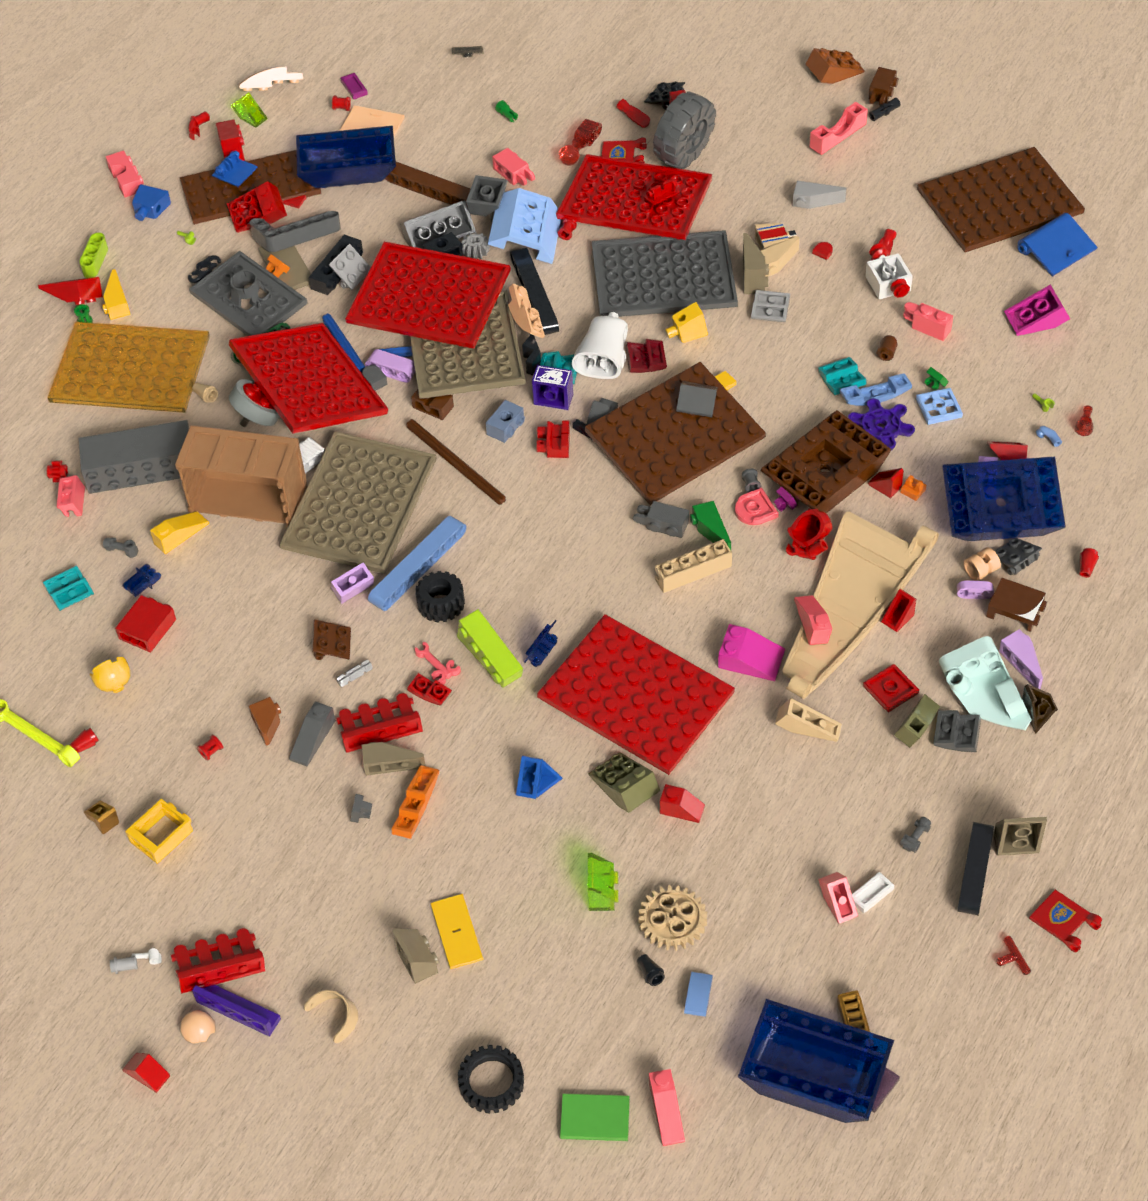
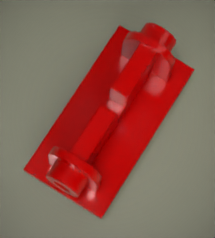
(658, 194)

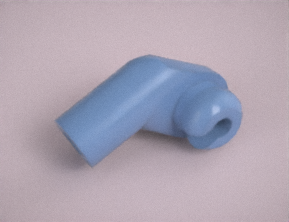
(1051, 434)

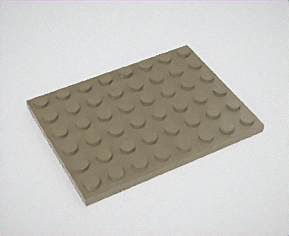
(457, 369)
(358, 502)

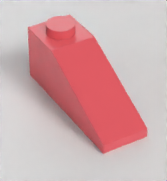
(814, 620)
(666, 1107)

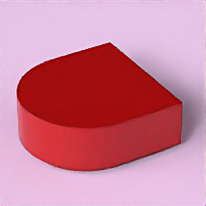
(823, 250)

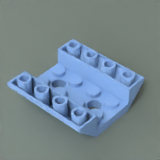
(516, 215)

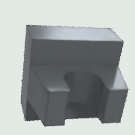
(360, 809)

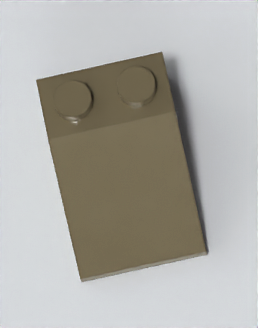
(753, 267)
(1019, 835)

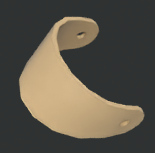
(352, 1012)

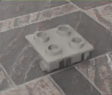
(350, 267)

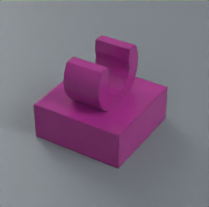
(784, 500)

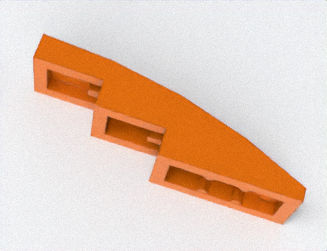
(416, 801)

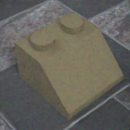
(415, 953)

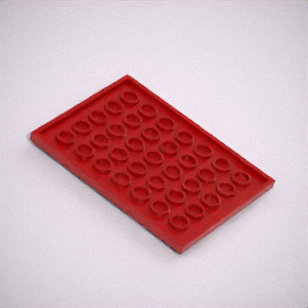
(612, 193)
(428, 294)
(308, 377)
(636, 693)

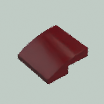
(646, 356)

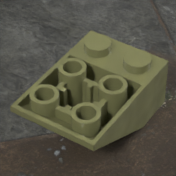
(625, 781)

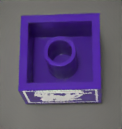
(552, 387)

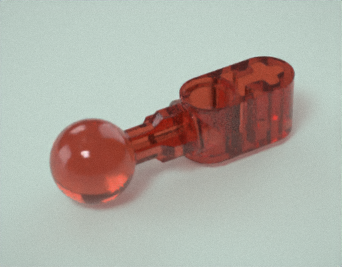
(584, 136)

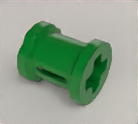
(85, 309)

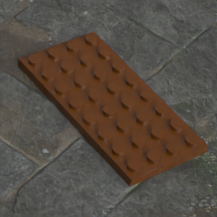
(209, 196)

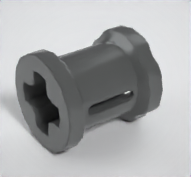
(751, 481)

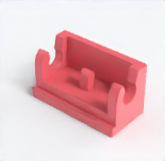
(71, 495)

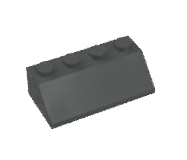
(438, 223)

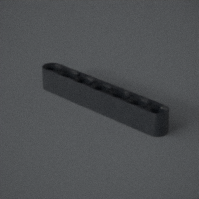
(537, 295)

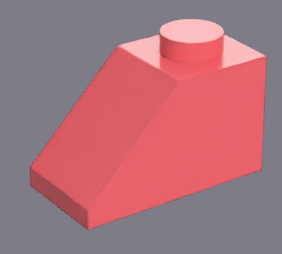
(838, 896)

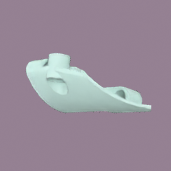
(985, 684)

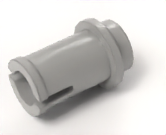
(123, 964)

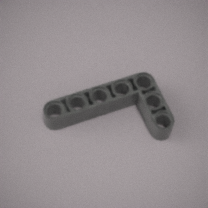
(295, 233)

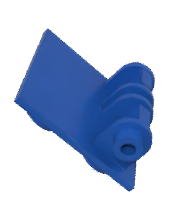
(234, 169)

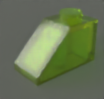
(249, 110)

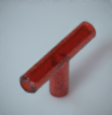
(1014, 955)

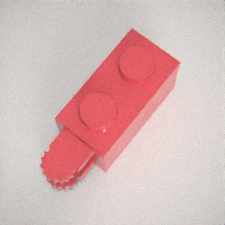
(512, 167)
(928, 320)

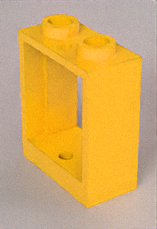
(136, 832)

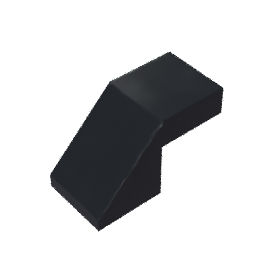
(532, 353)

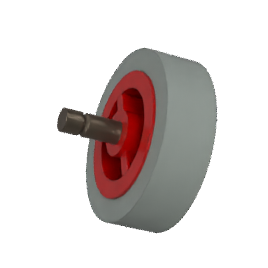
(252, 404)

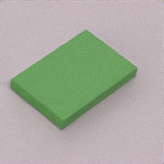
(595, 1117)

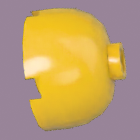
(111, 676)

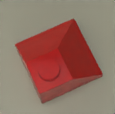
(1009, 450)

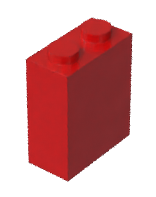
(146, 623)

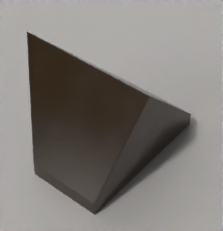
(1039, 706)

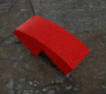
(429, 691)

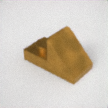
(103, 816)

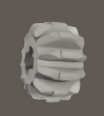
(475, 245)

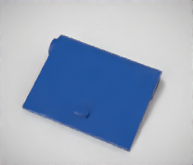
(1055, 242)

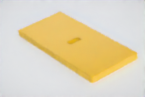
(460, 946)

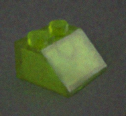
(601, 884)

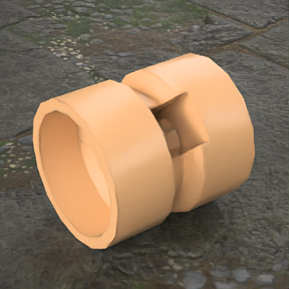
(982, 564)

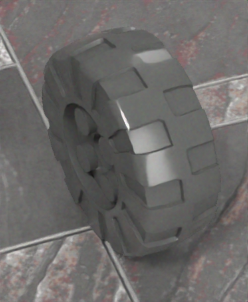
(684, 130)

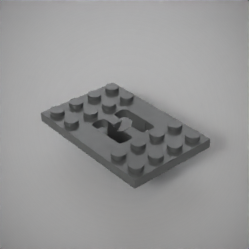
(229, 281)

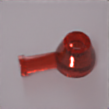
(1084, 425)

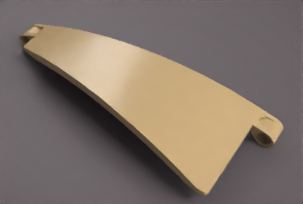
(855, 591)

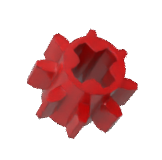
(57, 470)

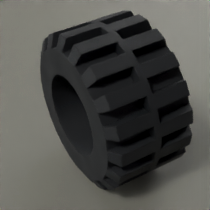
(440, 608)

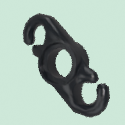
(206, 263)

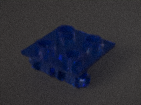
(541, 646)

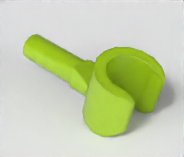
(189, 237)
(1045, 403)

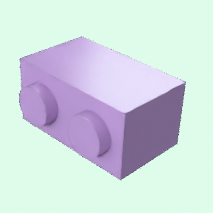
(352, 583)

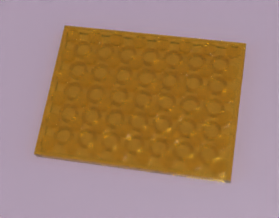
(129, 367)

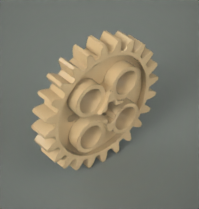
(672, 917)

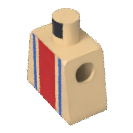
(771, 234)

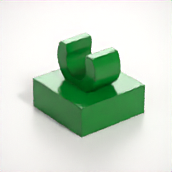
(935, 377)

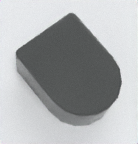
(375, 377)

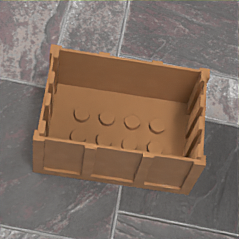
(242, 474)

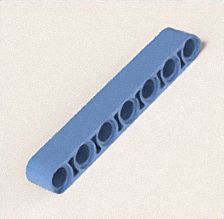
(417, 563)

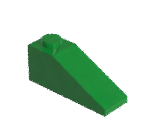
(709, 523)

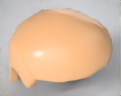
(197, 1026)

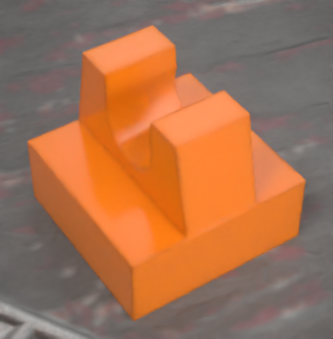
(276, 264)
(913, 488)

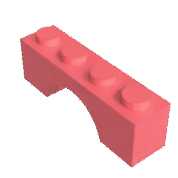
(853, 119)

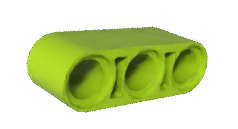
(93, 255)

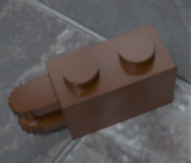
(883, 85)

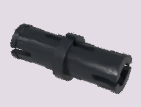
(876, 114)

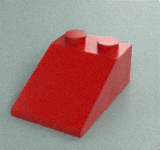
(75, 290)

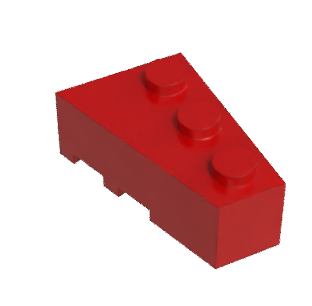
(230, 138)

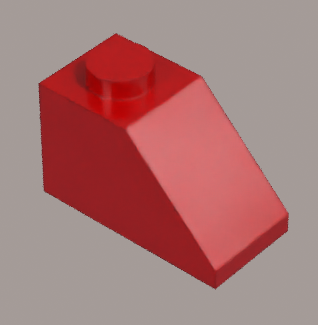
(680, 804)

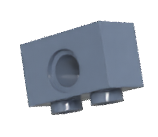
(505, 421)

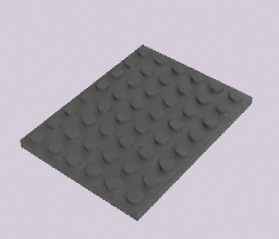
(664, 274)

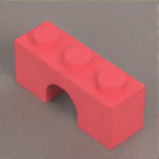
(126, 174)

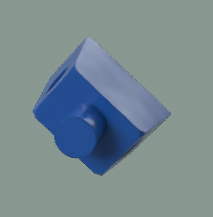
(150, 202)

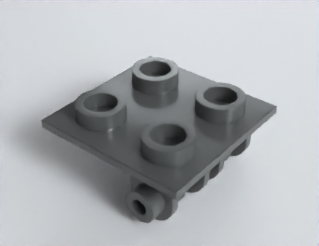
(1018, 555)

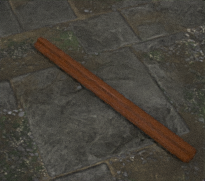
(456, 462)

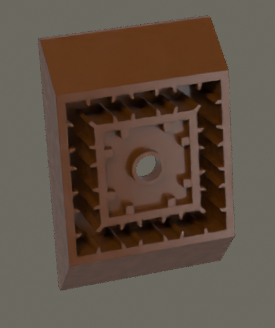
(833, 445)

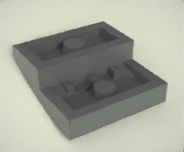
(957, 731)

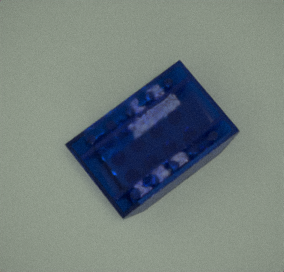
(346, 156)
(815, 1063)

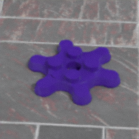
(887, 417)

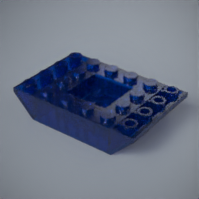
(1025, 485)

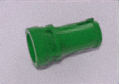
(504, 109)

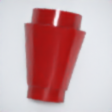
(1088, 560)
(84, 740)

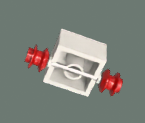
(887, 273)

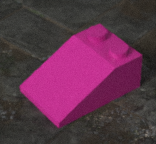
(1037, 312)
(750, 653)

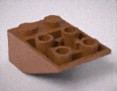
(833, 65)

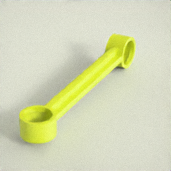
(64, 753)

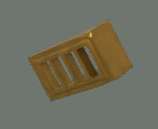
(852, 1001)

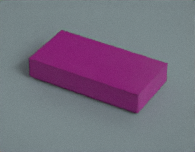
(354, 86)

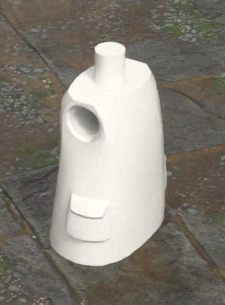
(602, 349)

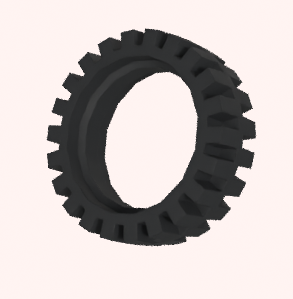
(500, 1101)

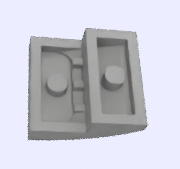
(770, 306)

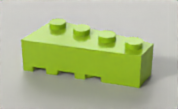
(488, 648)

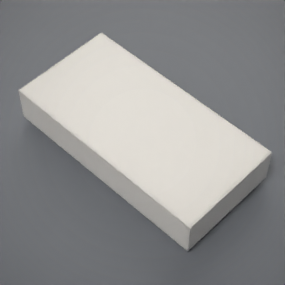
(872, 892)

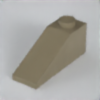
(387, 758)

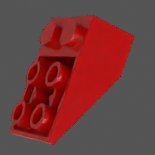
(258, 203)

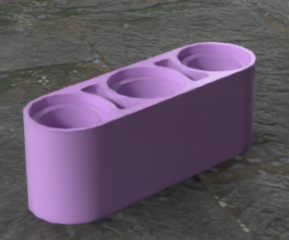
(392, 365)

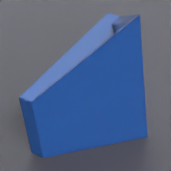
(535, 777)

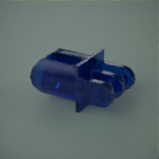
(141, 580)

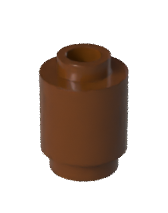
(887, 348)

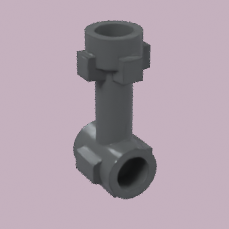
(128, 546)
(911, 842)

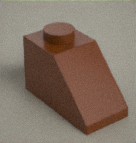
(266, 718)

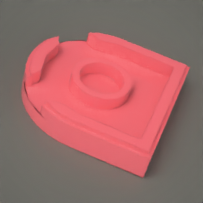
(755, 508)

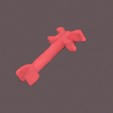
(442, 671)

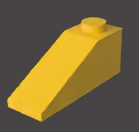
(114, 298)
(176, 530)

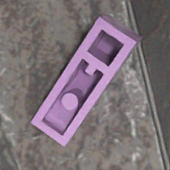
(1021, 654)

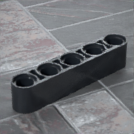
(975, 869)

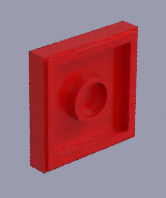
(891, 688)

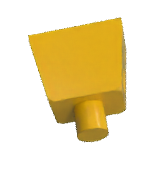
(688, 324)

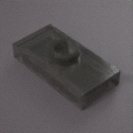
(467, 51)

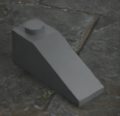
(312, 733)

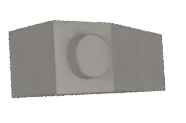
(815, 195)

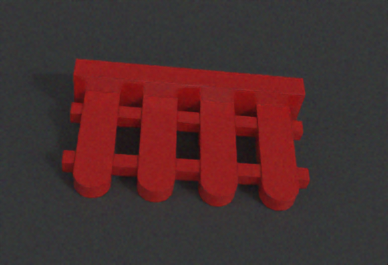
(380, 731)
(217, 971)

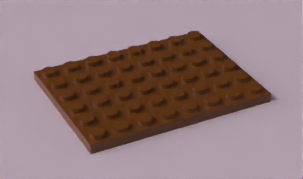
(999, 199)
(670, 448)

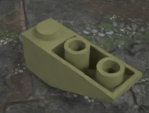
(917, 721)

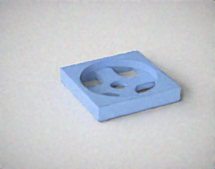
(935, 395)

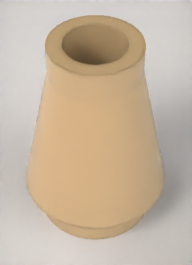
(206, 392)

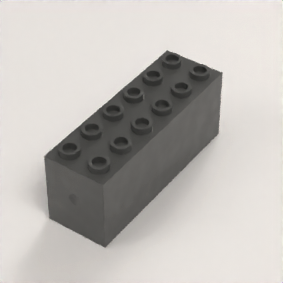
(132, 456)

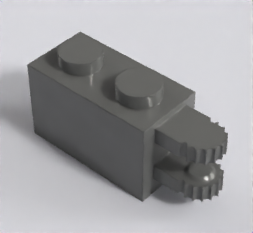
(663, 518)

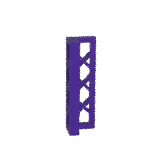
(237, 1008)

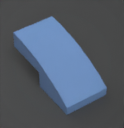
(698, 994)

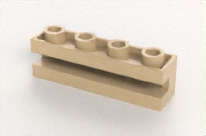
(693, 566)

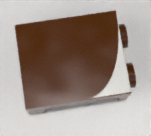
(1017, 603)

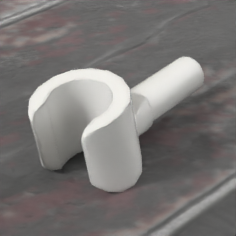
(153, 955)

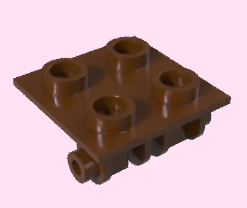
(331, 640)

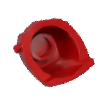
(810, 527)

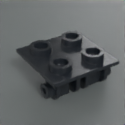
(661, 93)

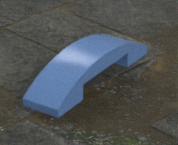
(894, 387)

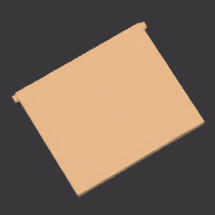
(367, 118)

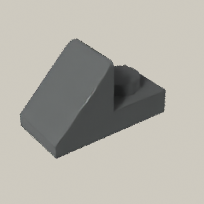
(600, 409)

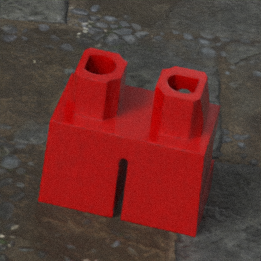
(557, 439)

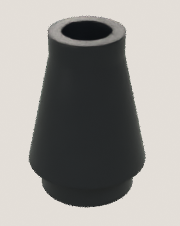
(651, 971)

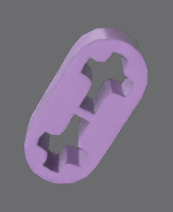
(975, 589)

